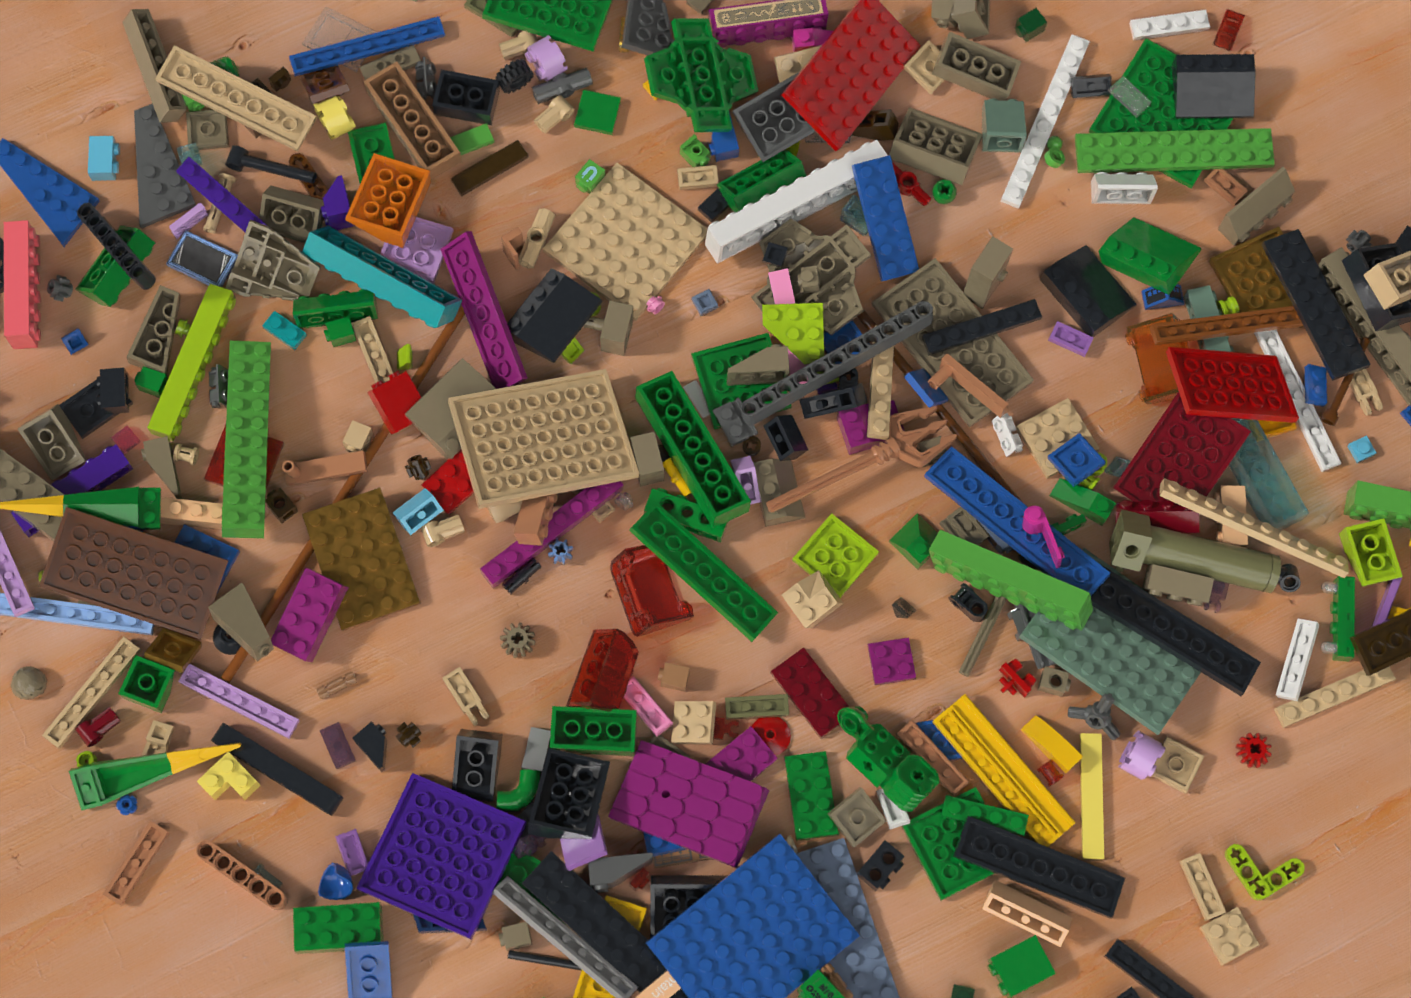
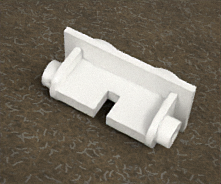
(1009, 441)

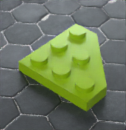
(798, 328)

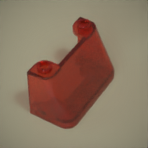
(647, 591)

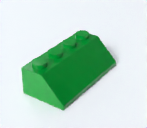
(761, 179)
(106, 277)
(318, 310)

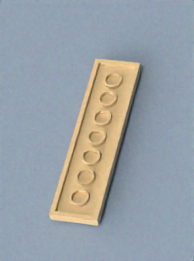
(236, 98)

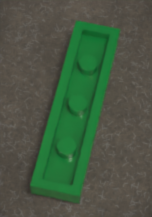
(1004, 819)

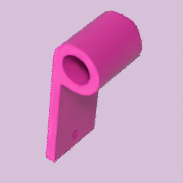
(1036, 522)

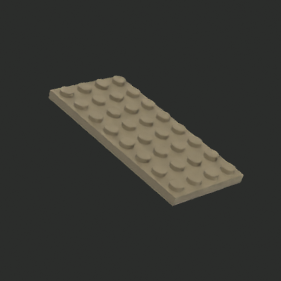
(984, 358)

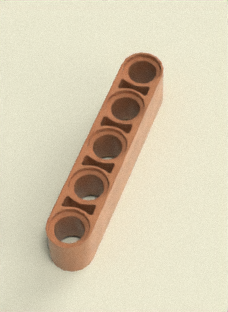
(234, 868)

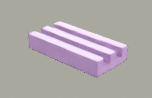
(188, 220)

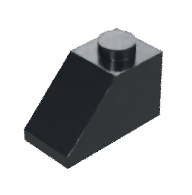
(373, 744)

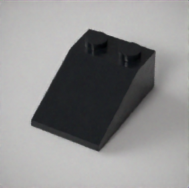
(477, 763)

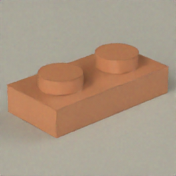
(1226, 186)

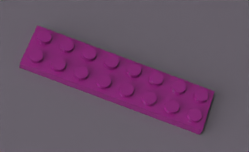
(483, 312)

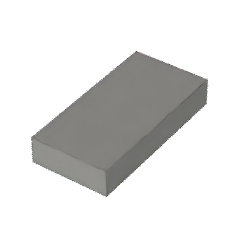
(536, 749)

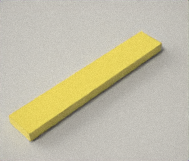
(1091, 796)

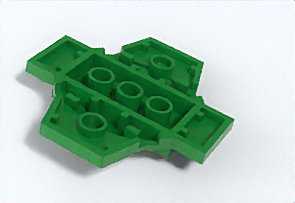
(701, 75)

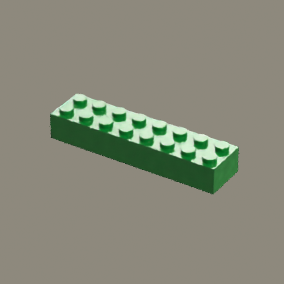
(692, 449)

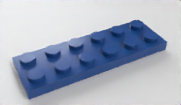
(885, 218)

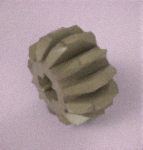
(512, 635)

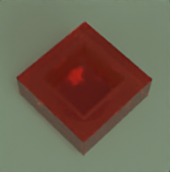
(640, 880)

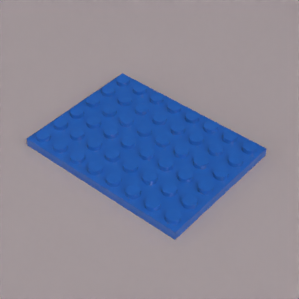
(755, 931)

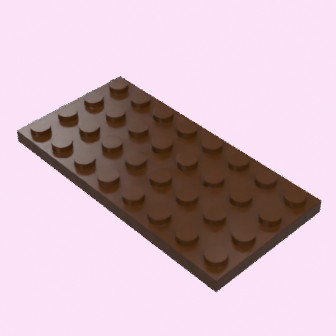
(133, 573)

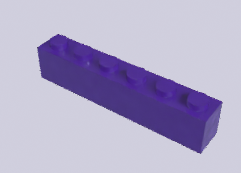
(91, 477)

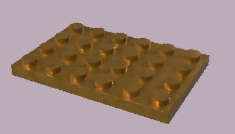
(362, 551)

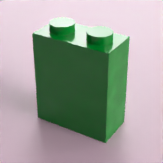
(1020, 967)

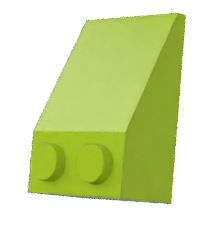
(1371, 552)

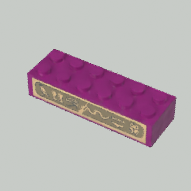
(765, 20)

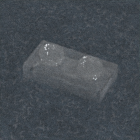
(1129, 96)

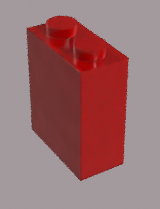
(394, 400)

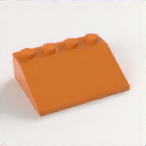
(389, 199)

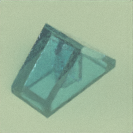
(853, 216)

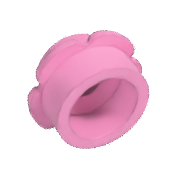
(655, 304)

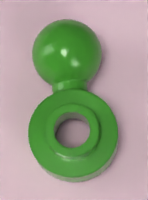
(1054, 156)

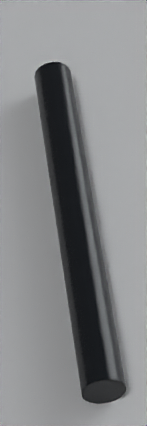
(540, 959)

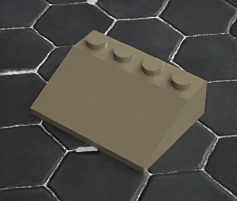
(935, 146)
(432, 412)

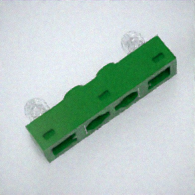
(1343, 618)

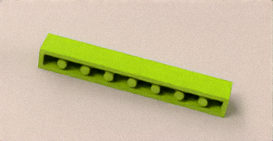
(191, 362)

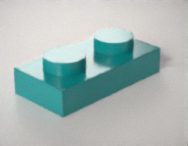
(284, 330)

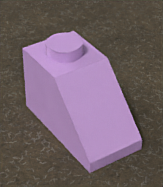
(746, 474)

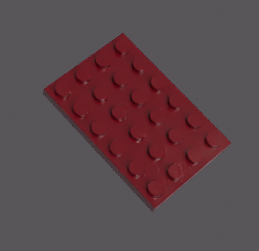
(1182, 450)

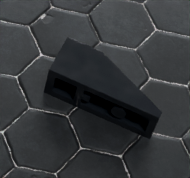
(833, 401)

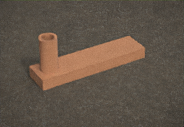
(951, 368)
(324, 468)

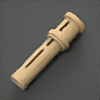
(211, 225)

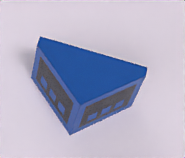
(1156, 299)

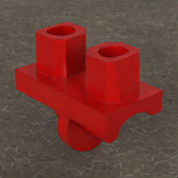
(1022, 685)

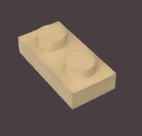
(697, 177)

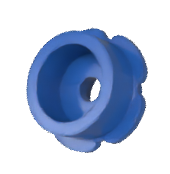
(129, 809)

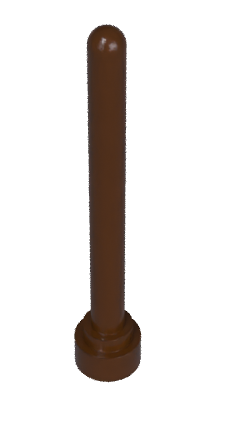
(1330, 416)

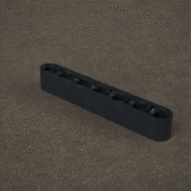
(116, 246)
(279, 770)

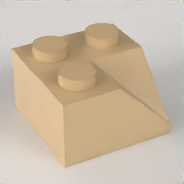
(812, 599)

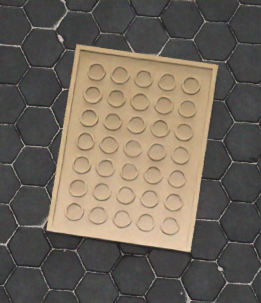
(542, 438)

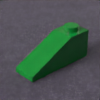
(1083, 501)

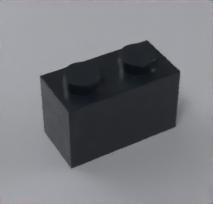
(113, 390)
(786, 437)

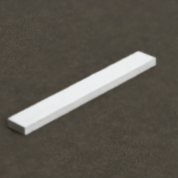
(1308, 418)

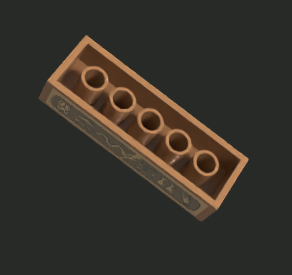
(412, 120)

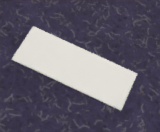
(696, 395)

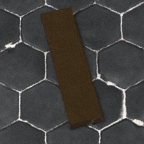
(489, 168)

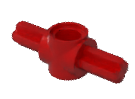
(914, 190)

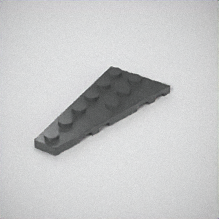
(646, 27)
(160, 187)

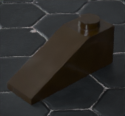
(878, 126)

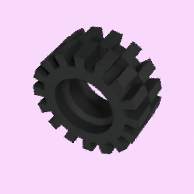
(514, 76)

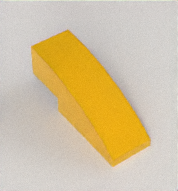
(1052, 743)

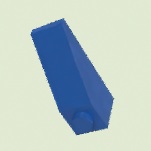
(724, 145)

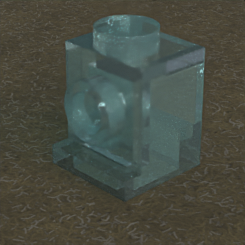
(189, 151)

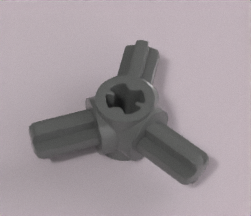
(1097, 715)

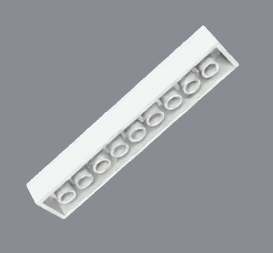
(794, 201)

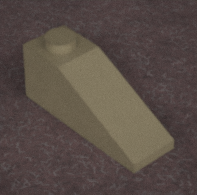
(160, 458)

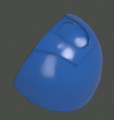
(335, 883)

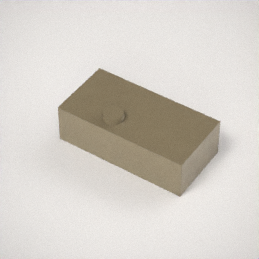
(976, 67)
(988, 272)

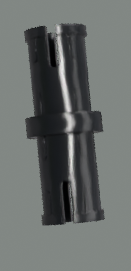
(522, 576)

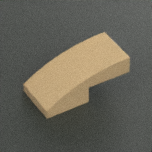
(158, 738)

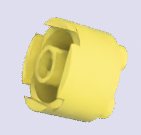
(334, 116)

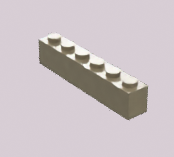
(150, 59)

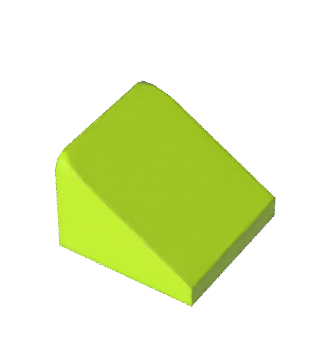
(405, 358)

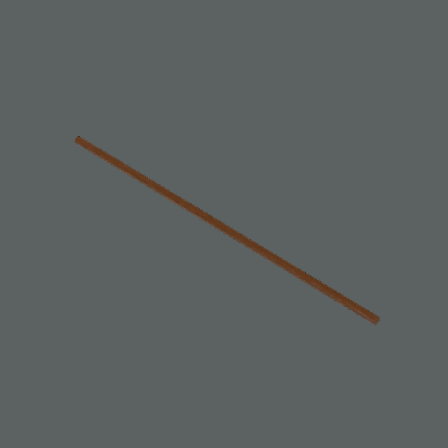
(945, 415)

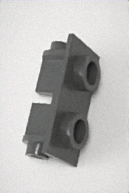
(426, 71)
(218, 377)

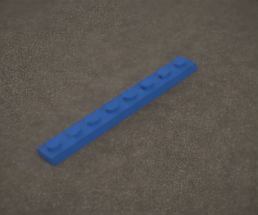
(366, 46)

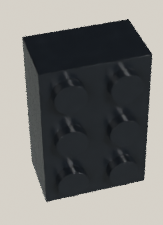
(466, 97)

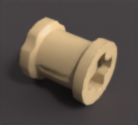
(186, 454)

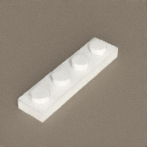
(1169, 25)
(1297, 659)

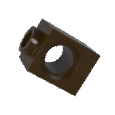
(284, 512)

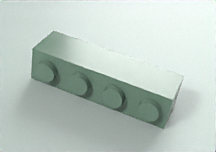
(1202, 303)

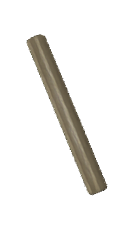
(982, 636)

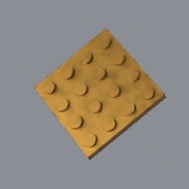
(1250, 275)

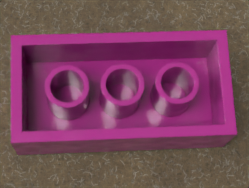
(308, 615)

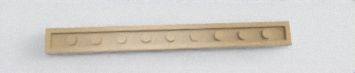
(1252, 527)

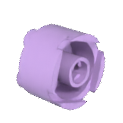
(546, 59)
(1141, 756)

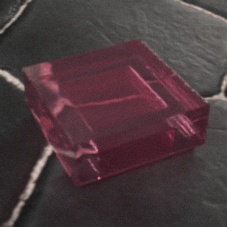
(125, 439)

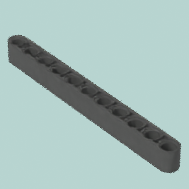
(832, 370)

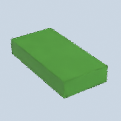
(473, 139)

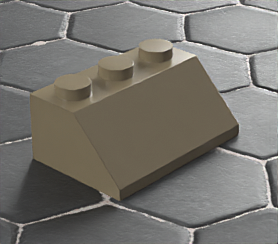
(291, 213)
(773, 480)

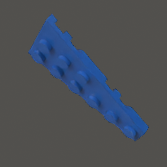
(47, 191)

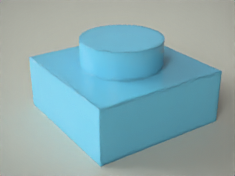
(1361, 449)

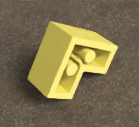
(228, 773)

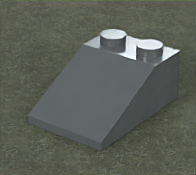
(611, 871)

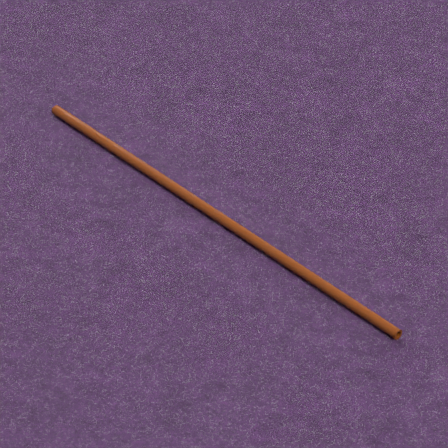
(342, 495)

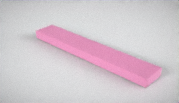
(783, 294)

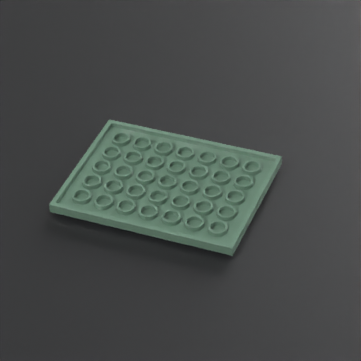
(1116, 661)

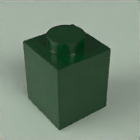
(1030, 25)

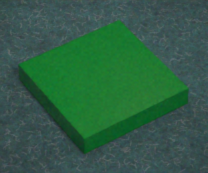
(597, 112)

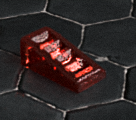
(1223, 39)

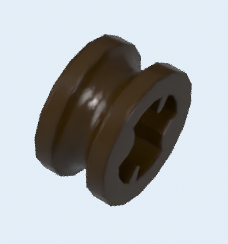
(748, 451)

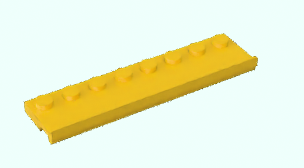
(1003, 770)

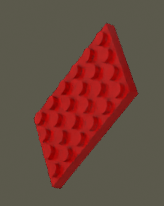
(1231, 385)

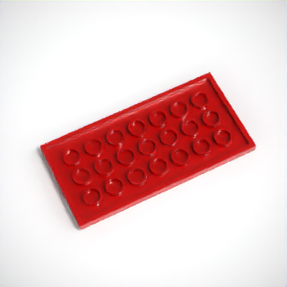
(851, 71)

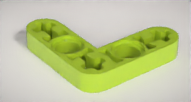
(1264, 881)

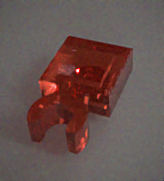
(721, 728)

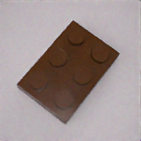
(324, 84)

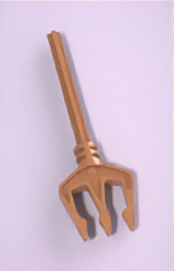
(898, 444)

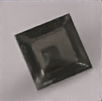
(902, 608)

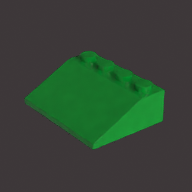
(1148, 254)

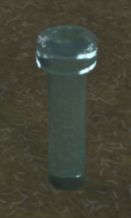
(260, 870)

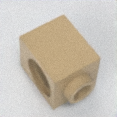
(357, 437)

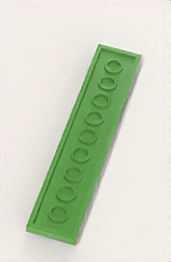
(1174, 150)

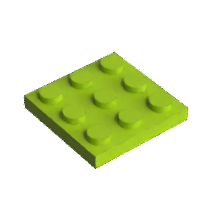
(837, 554)

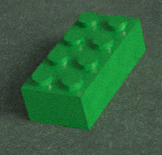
(593, 731)
(333, 926)

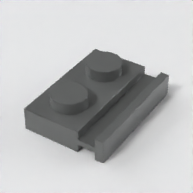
(732, 423)

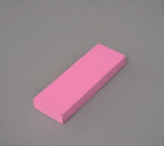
(646, 707)

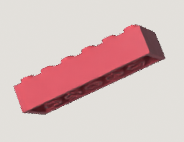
(20, 285)

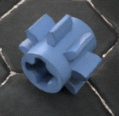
(562, 556)

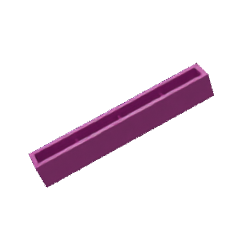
(562, 522)

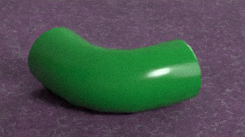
(522, 794)

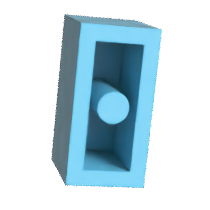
(102, 158)
(417, 511)

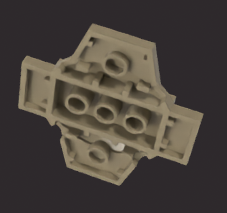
(836, 261)

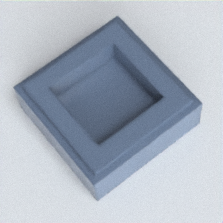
(704, 302)

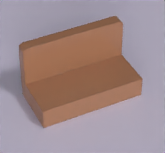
(512, 243)

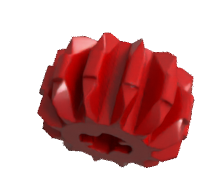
(1259, 756)

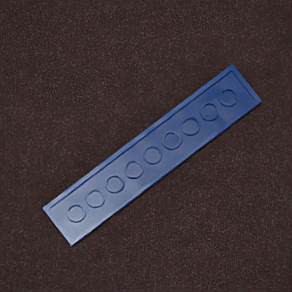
(1004, 517)

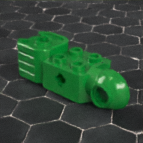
(886, 761)

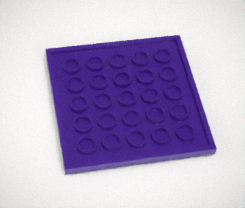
(441, 856)

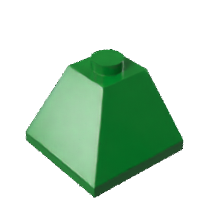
(915, 540)

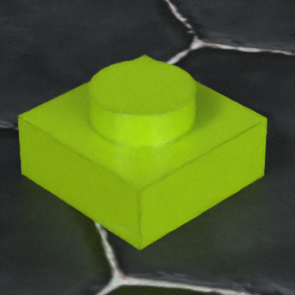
(572, 351)

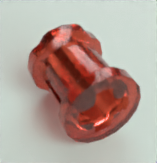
(1044, 770)

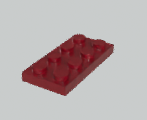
(810, 691)

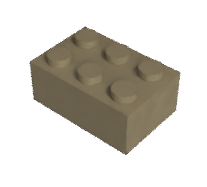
(1177, 585)

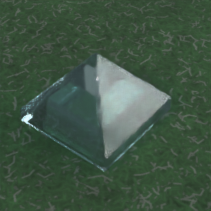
(1117, 467)

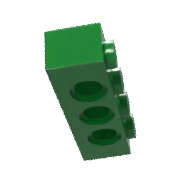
(693, 523)

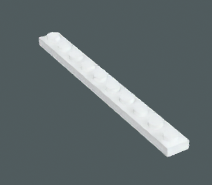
(1044, 121)

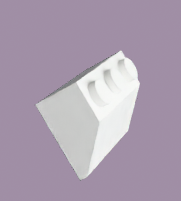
(1123, 188)

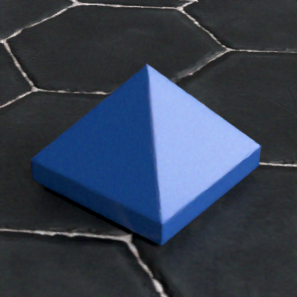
(74, 341)

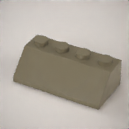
(1257, 207)

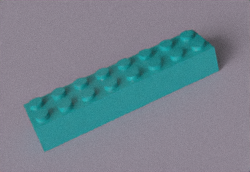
(381, 276)

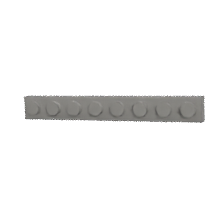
(564, 939)

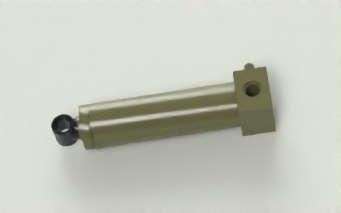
(1140, 543)

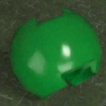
(945, 185)

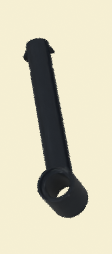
(239, 158)

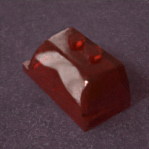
(604, 671)

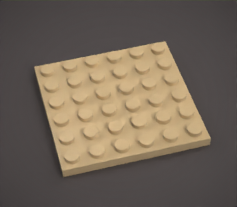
(626, 240)

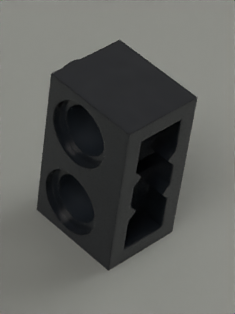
(877, 863)

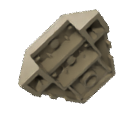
(271, 266)

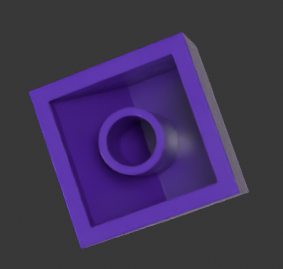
(336, 205)

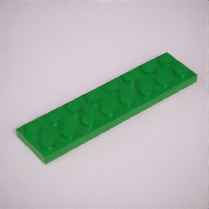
(703, 571)

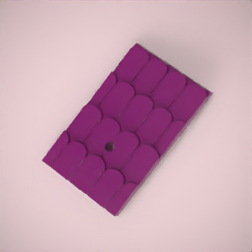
(689, 803)

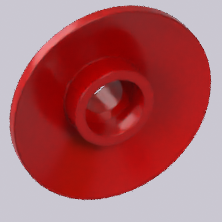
(781, 731)

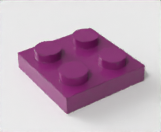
(891, 661)

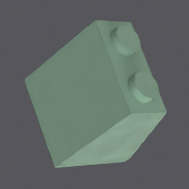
(1003, 125)

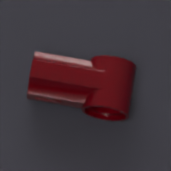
(93, 730)

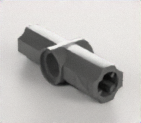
(563, 85)

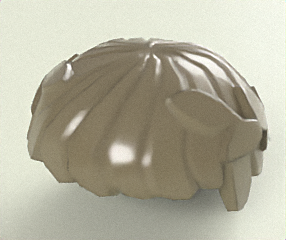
(28, 683)

